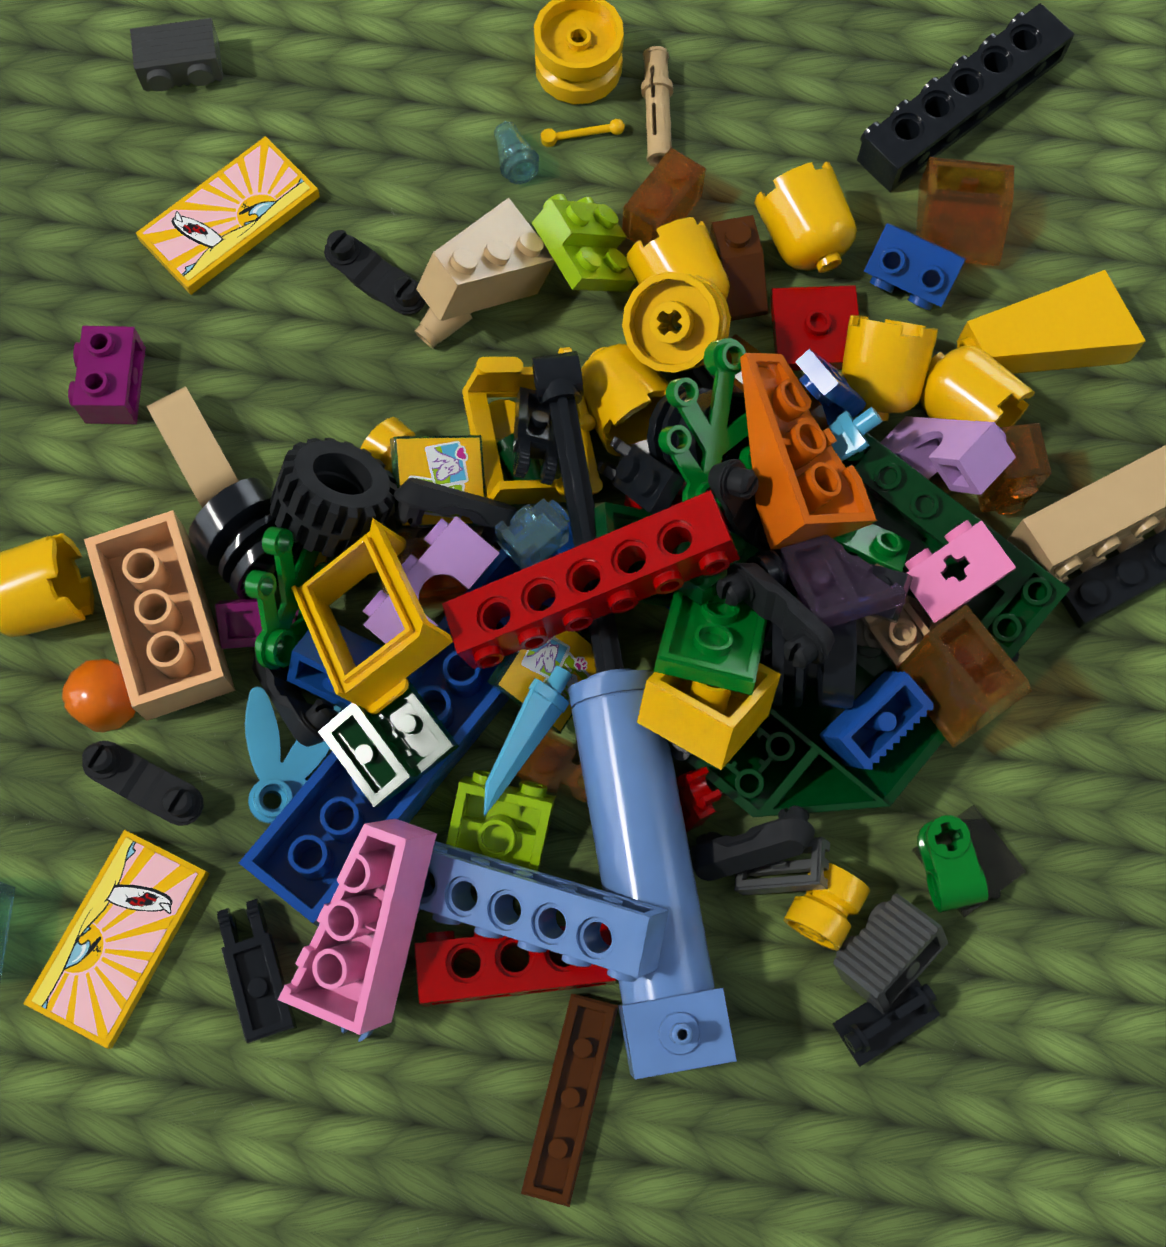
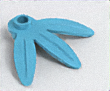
(265, 755)

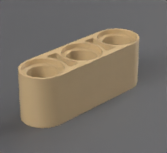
(192, 445)

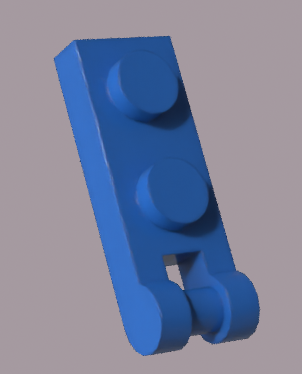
(828, 384)

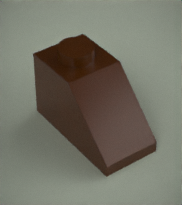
(743, 262)

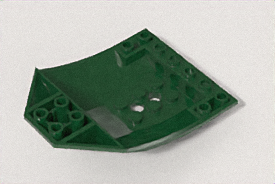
(785, 756)

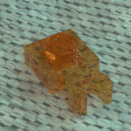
(552, 766)

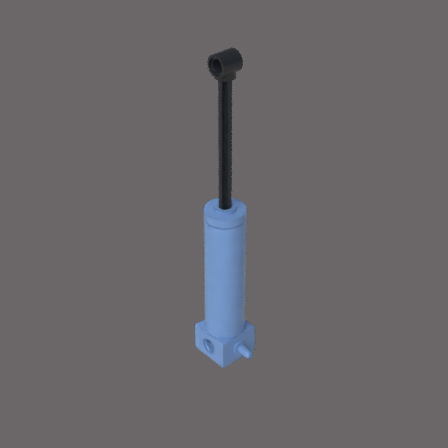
(642, 849)

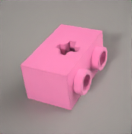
(986, 567)

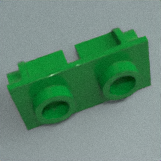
(876, 546)

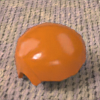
(98, 695)

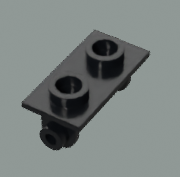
(870, 1032)

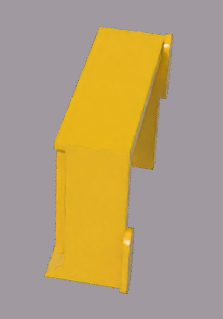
(502, 378)
(385, 672)

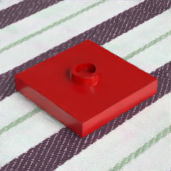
(812, 320)

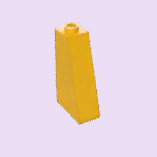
(1059, 329)

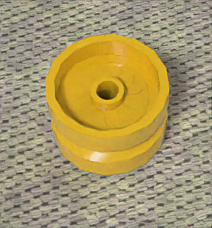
(578, 49)
(650, 318)

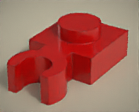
(696, 798)

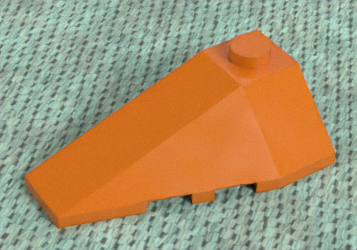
(800, 476)

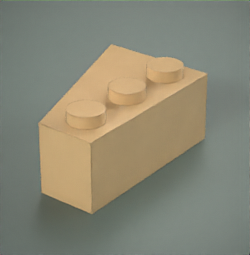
(486, 265)

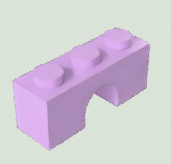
(961, 451)
(452, 552)

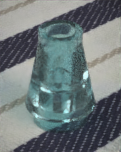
(516, 156)

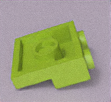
(585, 243)
(511, 829)

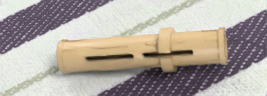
(657, 91)

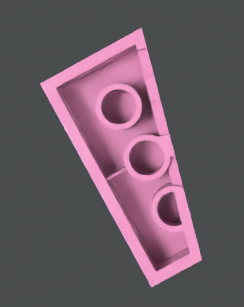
(366, 930)

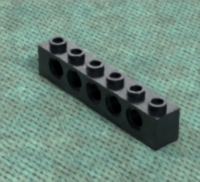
(963, 96)

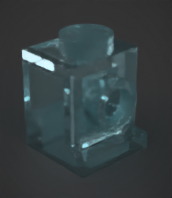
(534, 533)

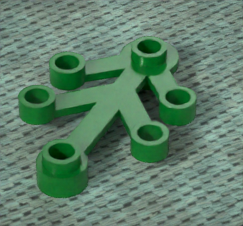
(712, 434)
(278, 632)

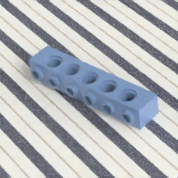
(634, 925)

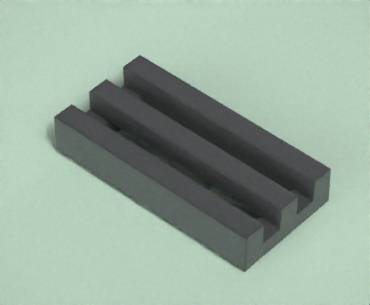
(814, 881)

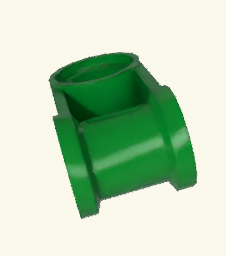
(951, 869)

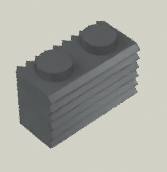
(176, 54)
(889, 952)

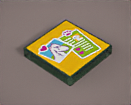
(439, 460)
(520, 668)

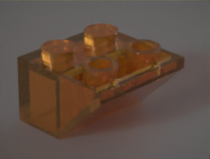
(966, 207)
(964, 676)

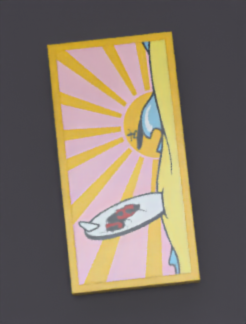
(228, 215)
(116, 939)

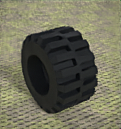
(331, 494)

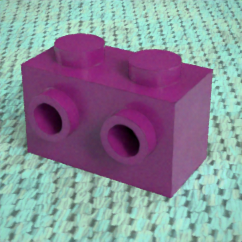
(107, 375)

